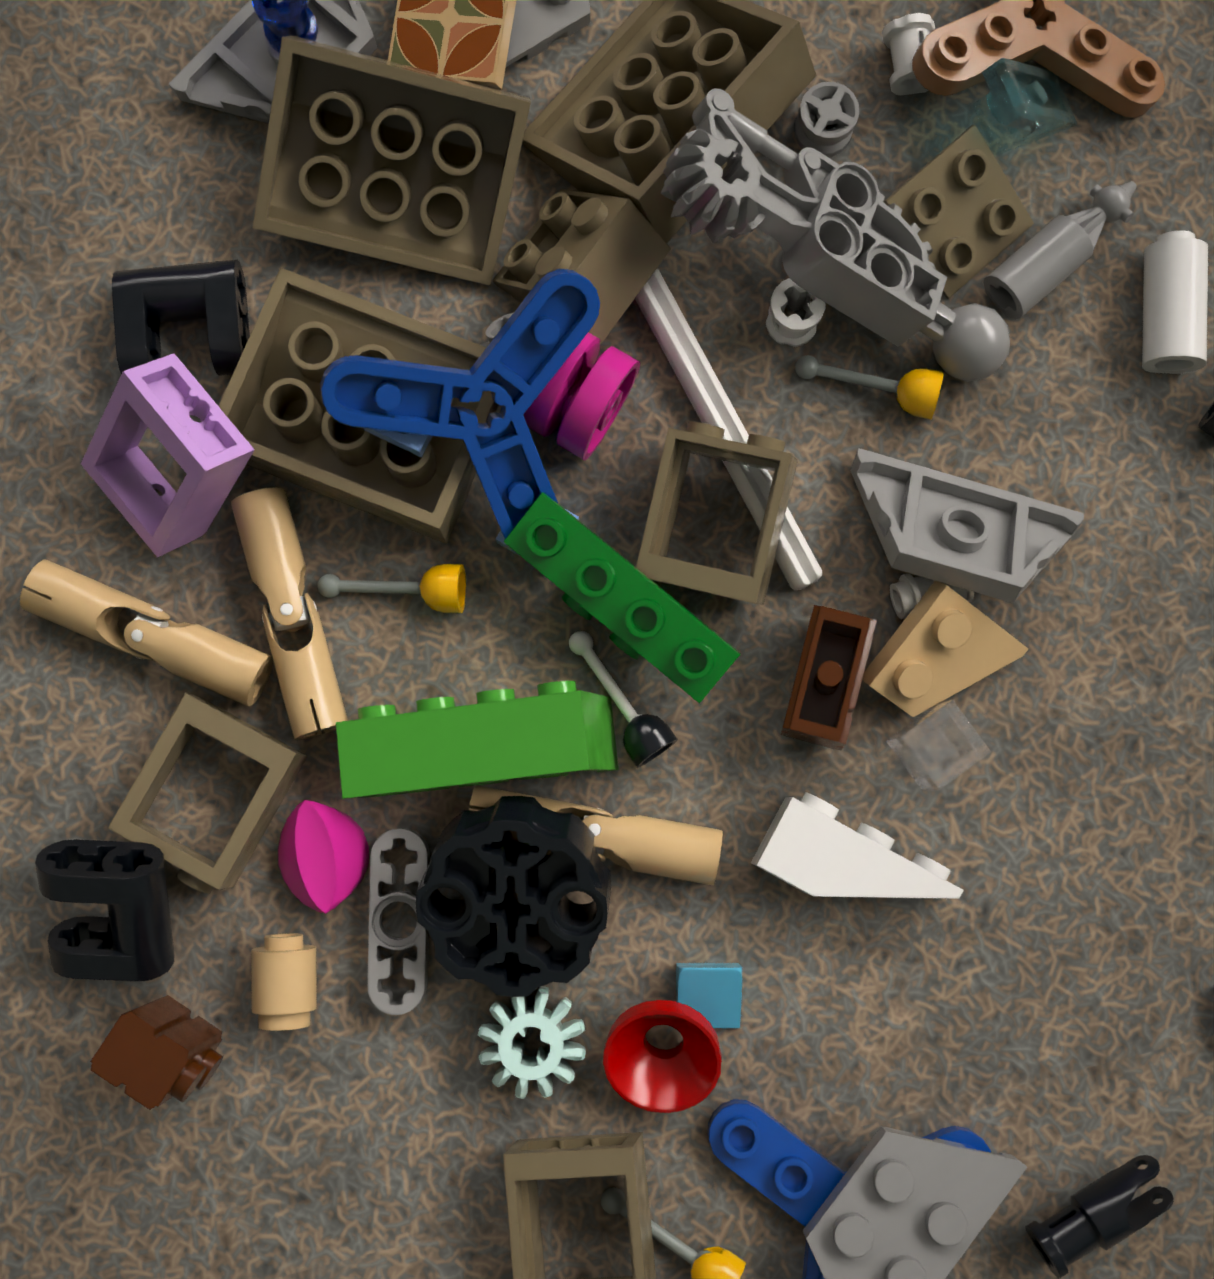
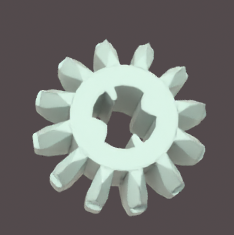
(511, 1051)

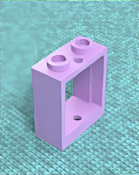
(209, 451)

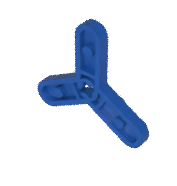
(512, 367)
(785, 1165)

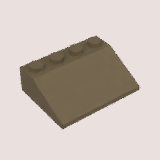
(639, 93)
(389, 160)
(281, 411)

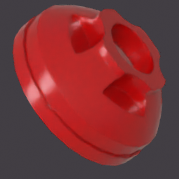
(659, 1077)

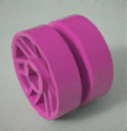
(584, 397)

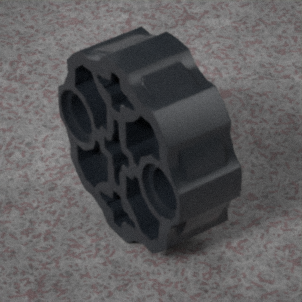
(565, 931)

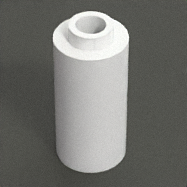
(1175, 304)

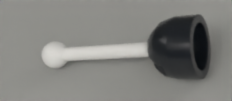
(645, 734)

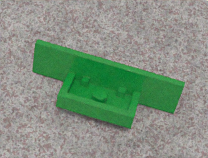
(626, 601)

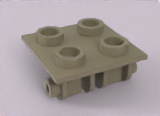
(963, 208)

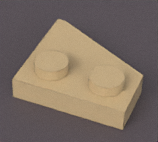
(939, 652)

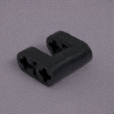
(180, 294)
(134, 887)

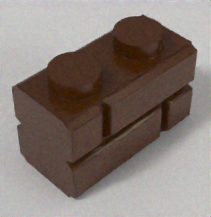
(828, 677)
(159, 1053)

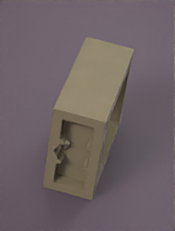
(708, 441)
(195, 869)
(575, 1158)

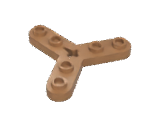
(1067, 45)

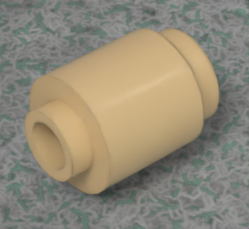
(283, 982)

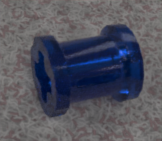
(281, 16)

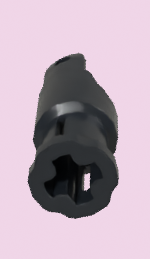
(1100, 1215)

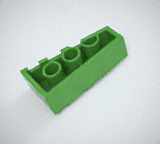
(476, 742)

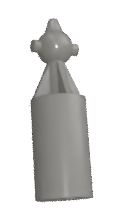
(1055, 252)

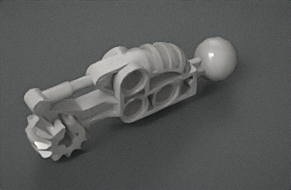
(832, 235)

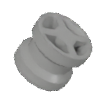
(828, 105)

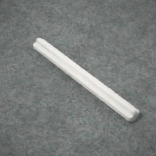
(716, 409)

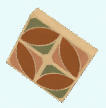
(454, 38)

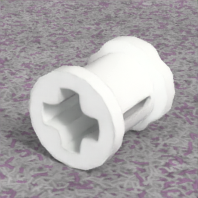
(903, 39)
(793, 329)

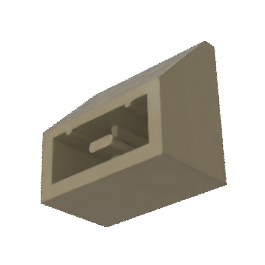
(595, 237)

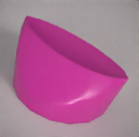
(322, 855)

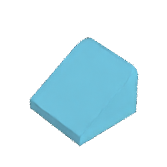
(712, 991)

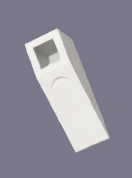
(835, 861)

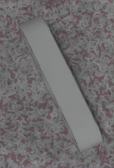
(383, 968)

